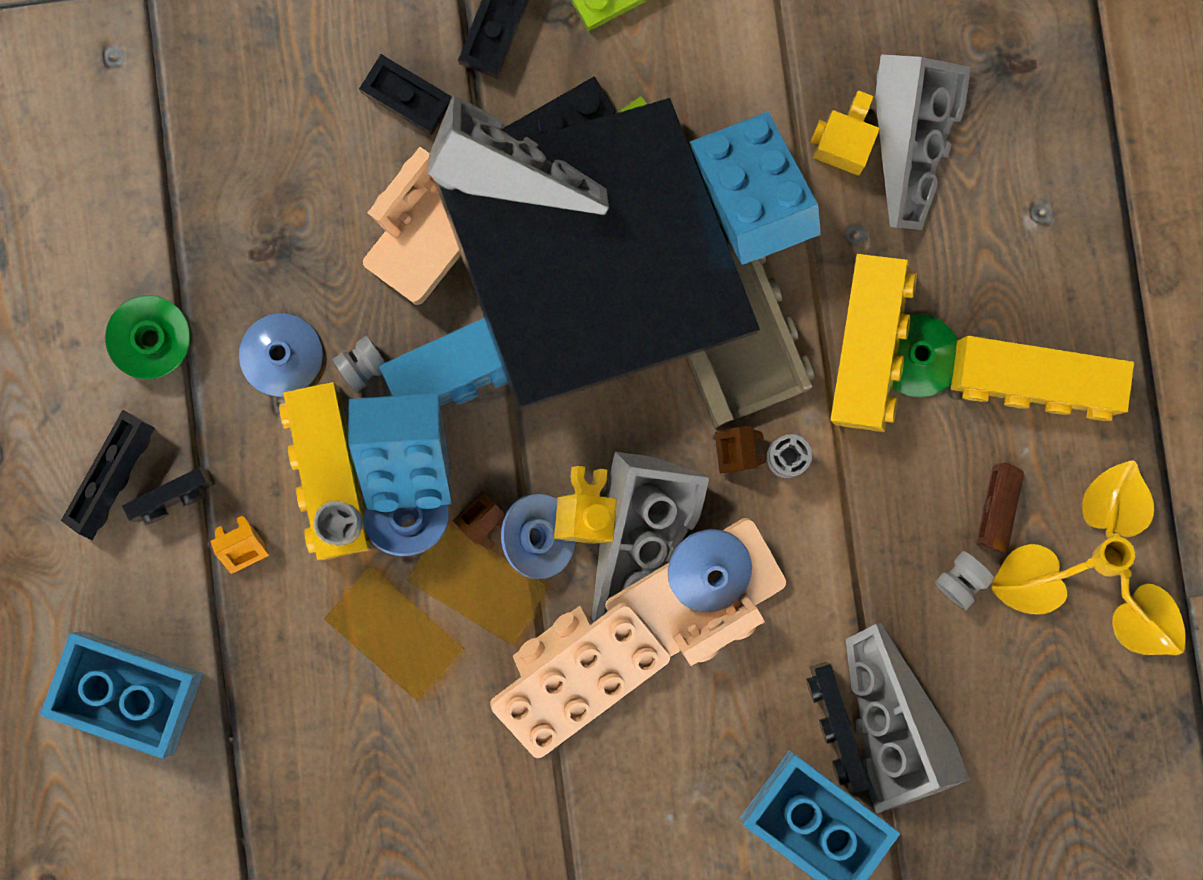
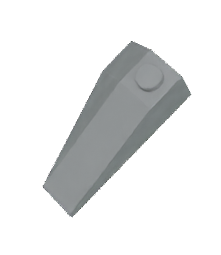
(915, 114)
(486, 161)
(652, 515)
(903, 735)

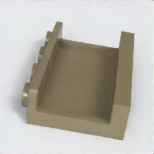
(757, 368)

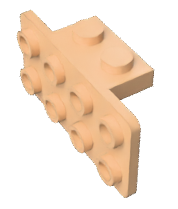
(417, 235)
(704, 633)
(576, 675)

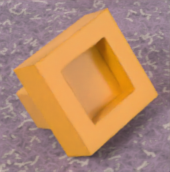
(238, 547)

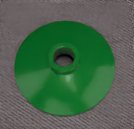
(130, 326)
(935, 373)

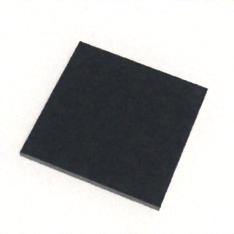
(596, 293)

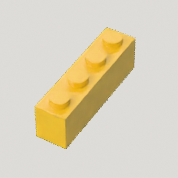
(872, 343)
(1042, 377)
(323, 461)

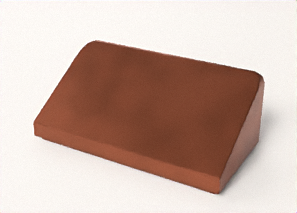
(1000, 507)

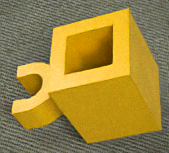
(846, 139)
(585, 514)

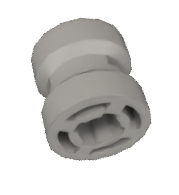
(359, 364)
(782, 457)
(330, 523)
(964, 580)

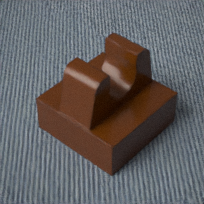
(737, 449)
(479, 519)

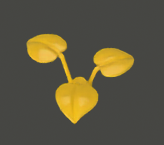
(1123, 505)

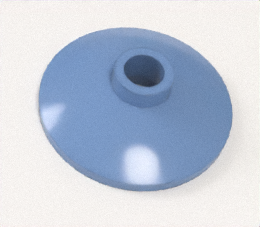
(300, 363)
(387, 534)
(545, 554)
(700, 556)

